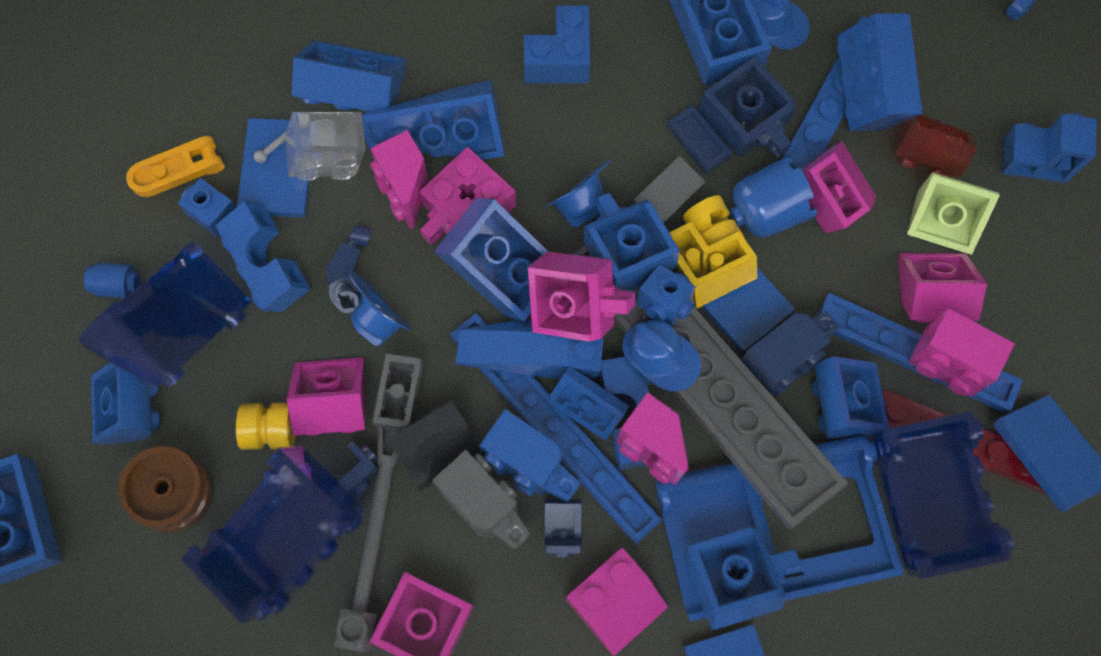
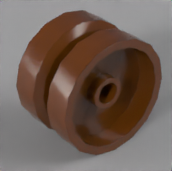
(144, 487)

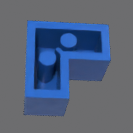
(563, 55)
(1052, 152)

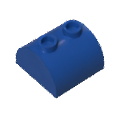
(849, 398)
(121, 407)

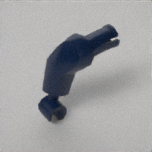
(341, 288)

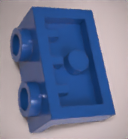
(587, 403)

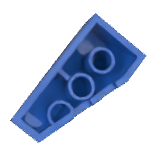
(443, 122)
(518, 350)

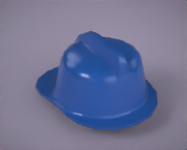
(782, 22)
(581, 201)
(373, 316)
(662, 355)

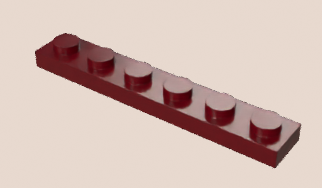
(992, 449)

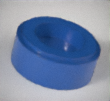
(1019, 8)

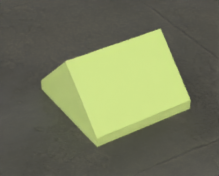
(951, 212)

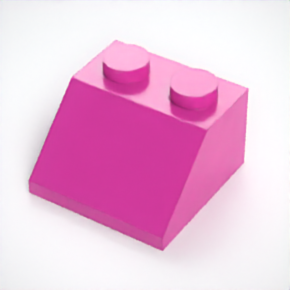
(940, 282)
(328, 396)
(617, 602)

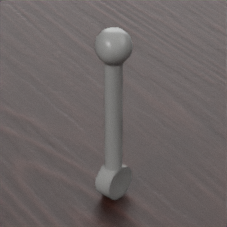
(261, 155)

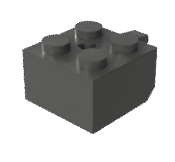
(481, 501)

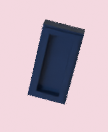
(699, 139)

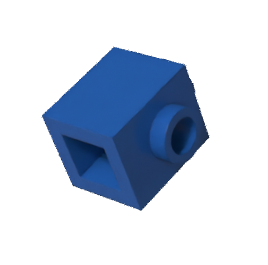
(205, 205)

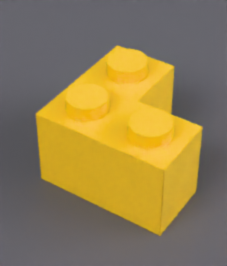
(715, 267)

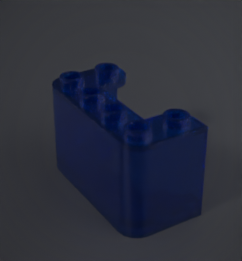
(939, 496)
(276, 537)

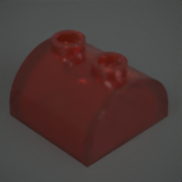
(935, 145)

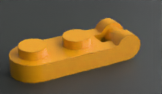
(174, 167)

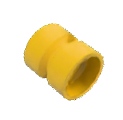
(712, 220)
(263, 426)

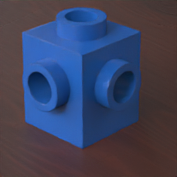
(666, 296)

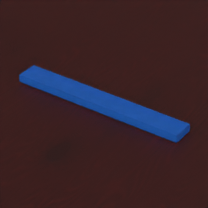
(577, 451)

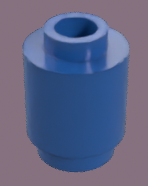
(111, 280)

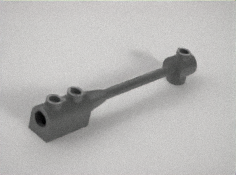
(393, 411)

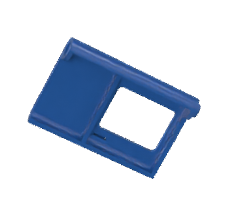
(722, 502)

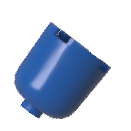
(772, 199)

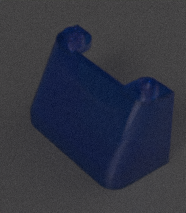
(167, 318)

